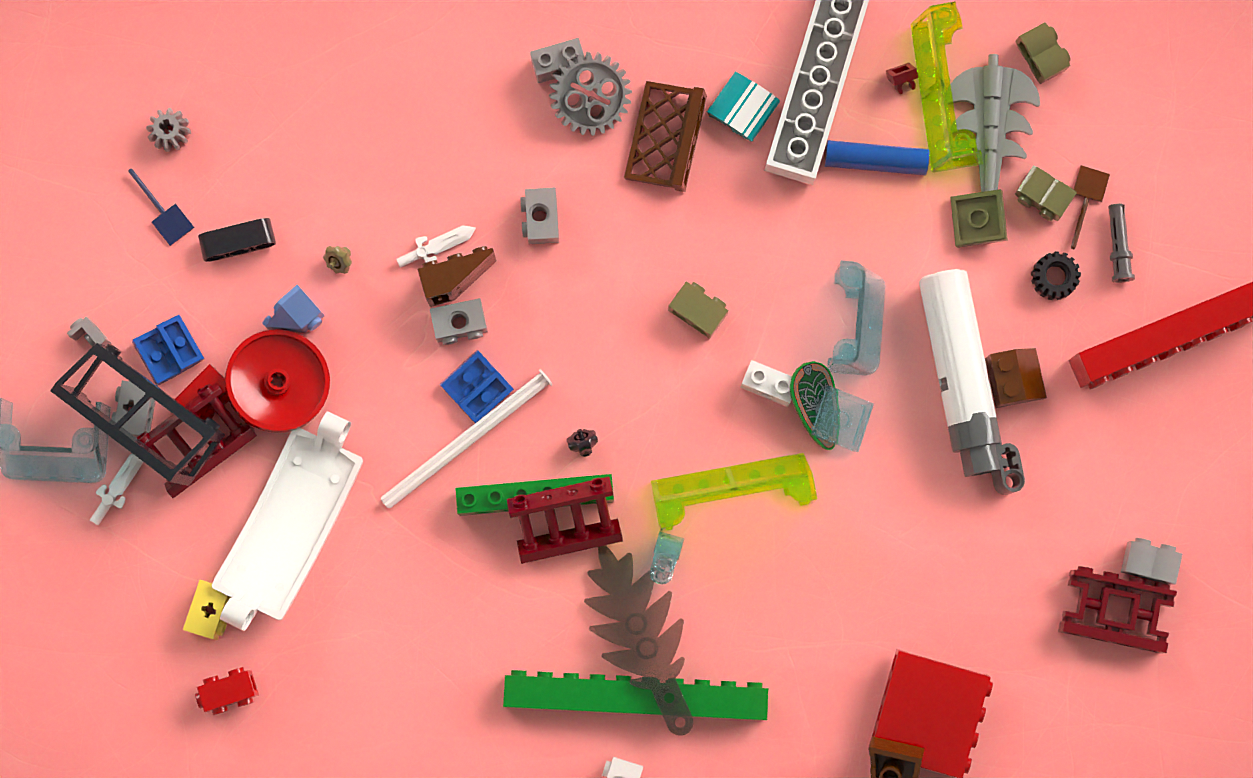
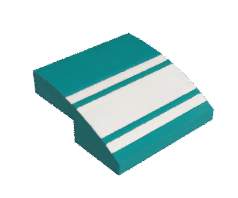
(743, 106)

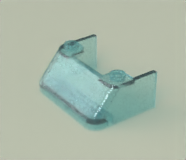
(78, 464)

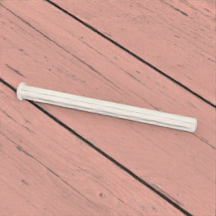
(466, 439)

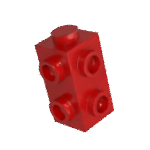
(220, 693)

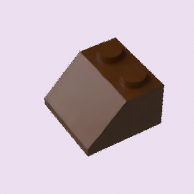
(1015, 377)

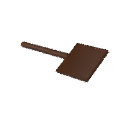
(1091, 185)

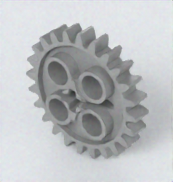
(579, 113)

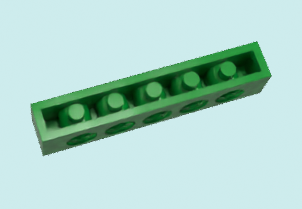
(494, 497)

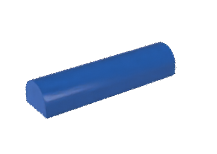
(876, 157)

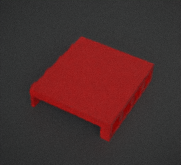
(933, 709)

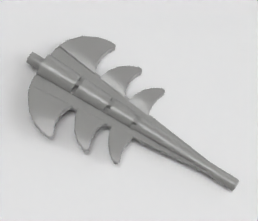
(992, 92)

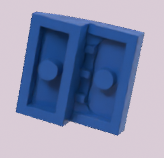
(168, 350)
(476, 386)

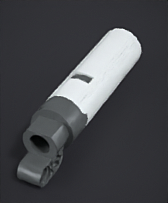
(965, 380)

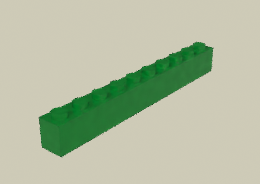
(622, 697)

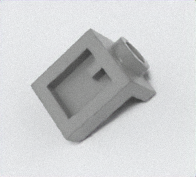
(86, 325)

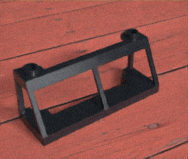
(78, 401)

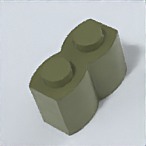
(1043, 52)
(1045, 194)

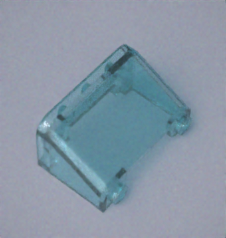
(863, 353)

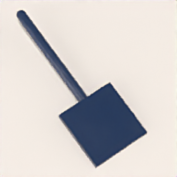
(171, 223)

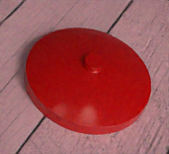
(277, 381)

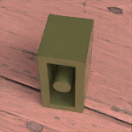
(698, 309)

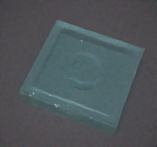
(842, 419)

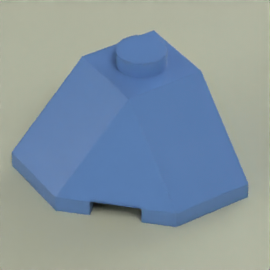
(294, 313)

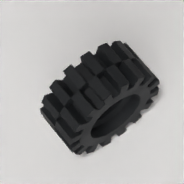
(1063, 262)

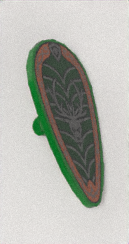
(807, 392)

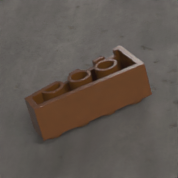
(894, 759)

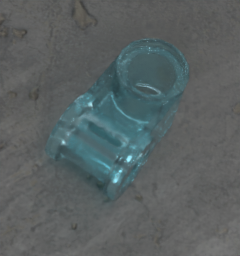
(665, 555)

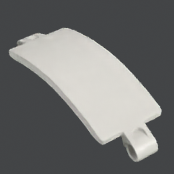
(288, 523)

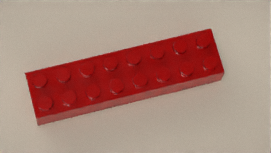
(1164, 337)

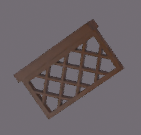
(687, 140)

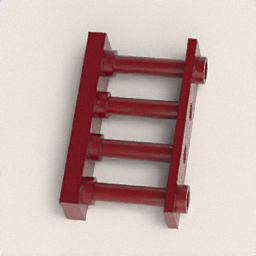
(239, 436)
(569, 540)

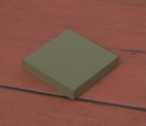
(979, 218)

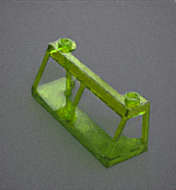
(946, 144)
(783, 472)

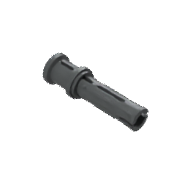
(1121, 255)

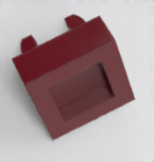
(901, 75)

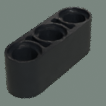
(236, 239)

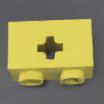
(197, 619)

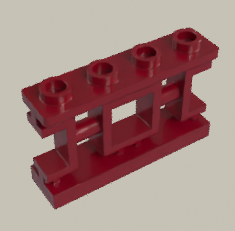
(1113, 631)

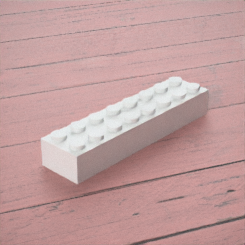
(815, 89)

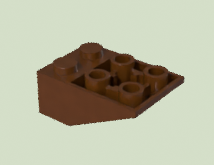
(449, 279)

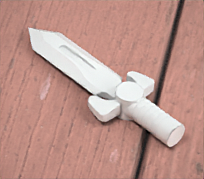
(436, 245)
(116, 488)

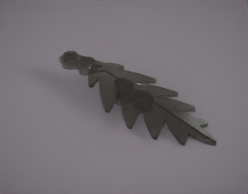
(639, 631)

